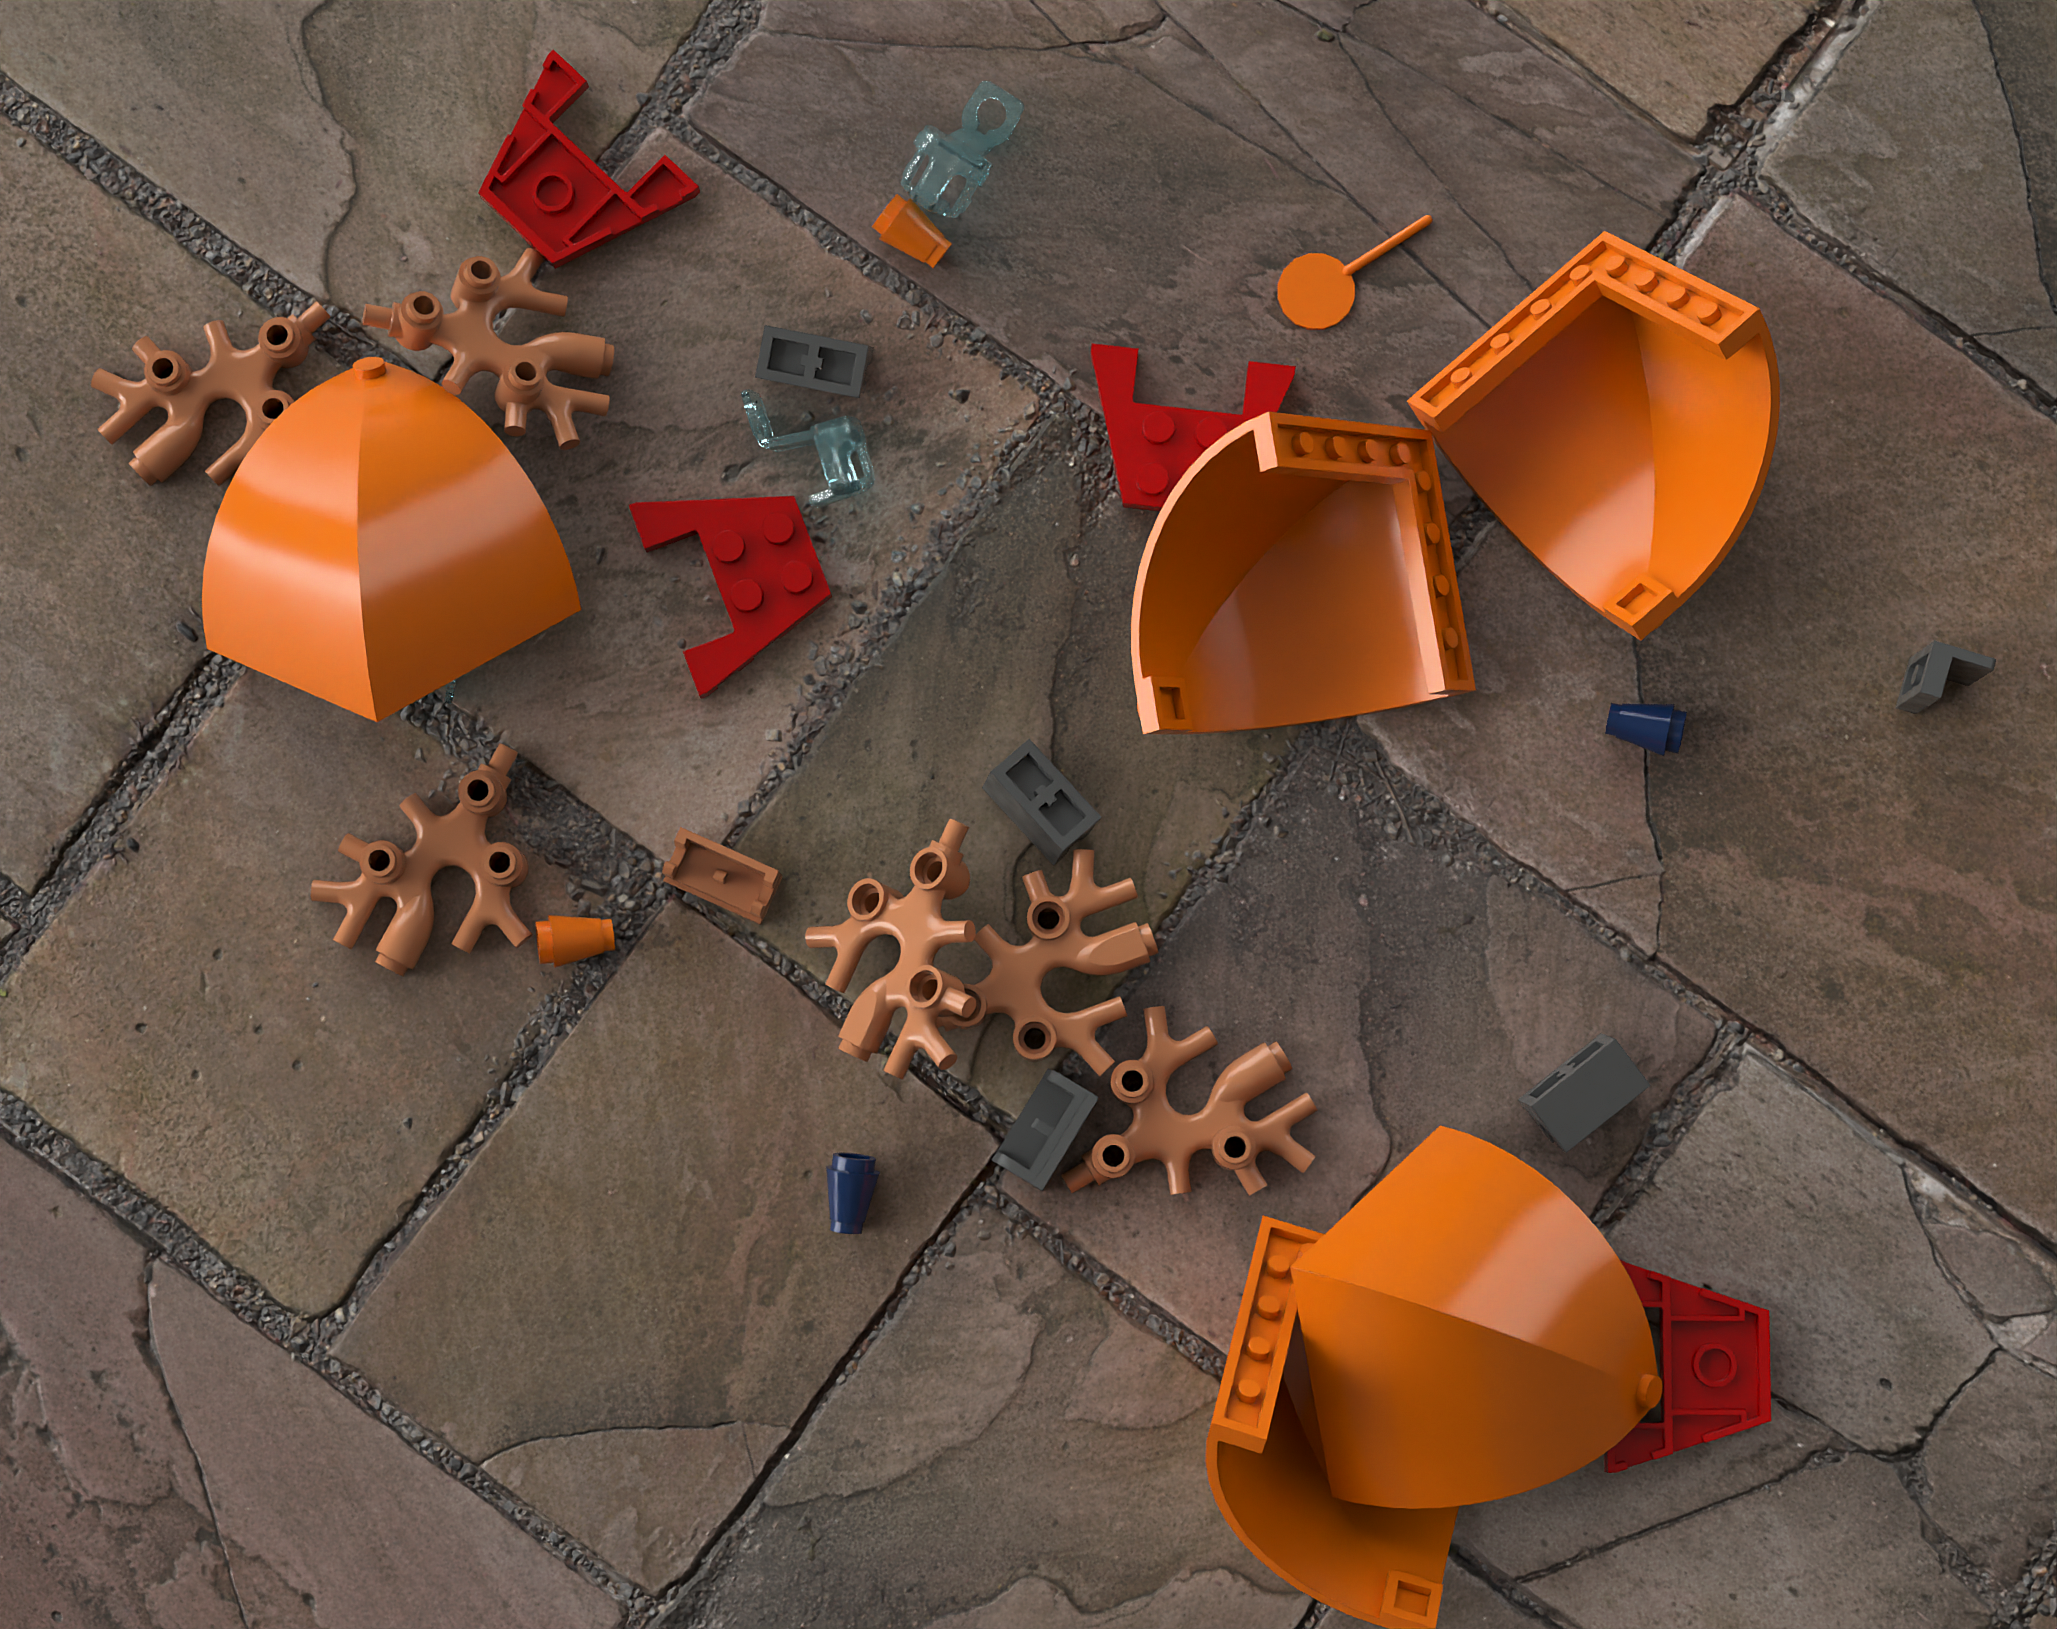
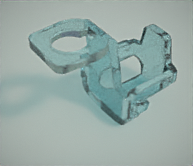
(959, 153)
(835, 444)

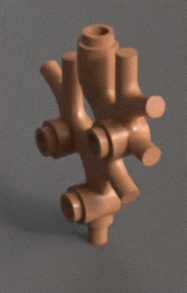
(522, 369)
(188, 393)
(440, 842)
(1019, 970)
(914, 981)
(1174, 1137)

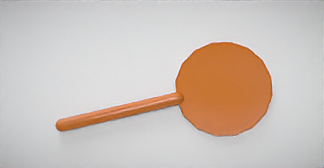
(1319, 289)

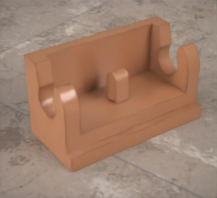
(721, 876)

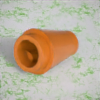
(911, 231)
(572, 939)

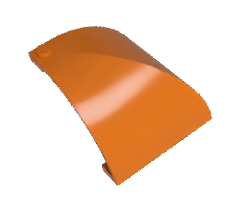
(1616, 427)
(380, 545)
(1298, 582)
(1468, 1333)
(1273, 1472)

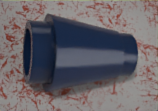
(1648, 726)
(850, 1190)

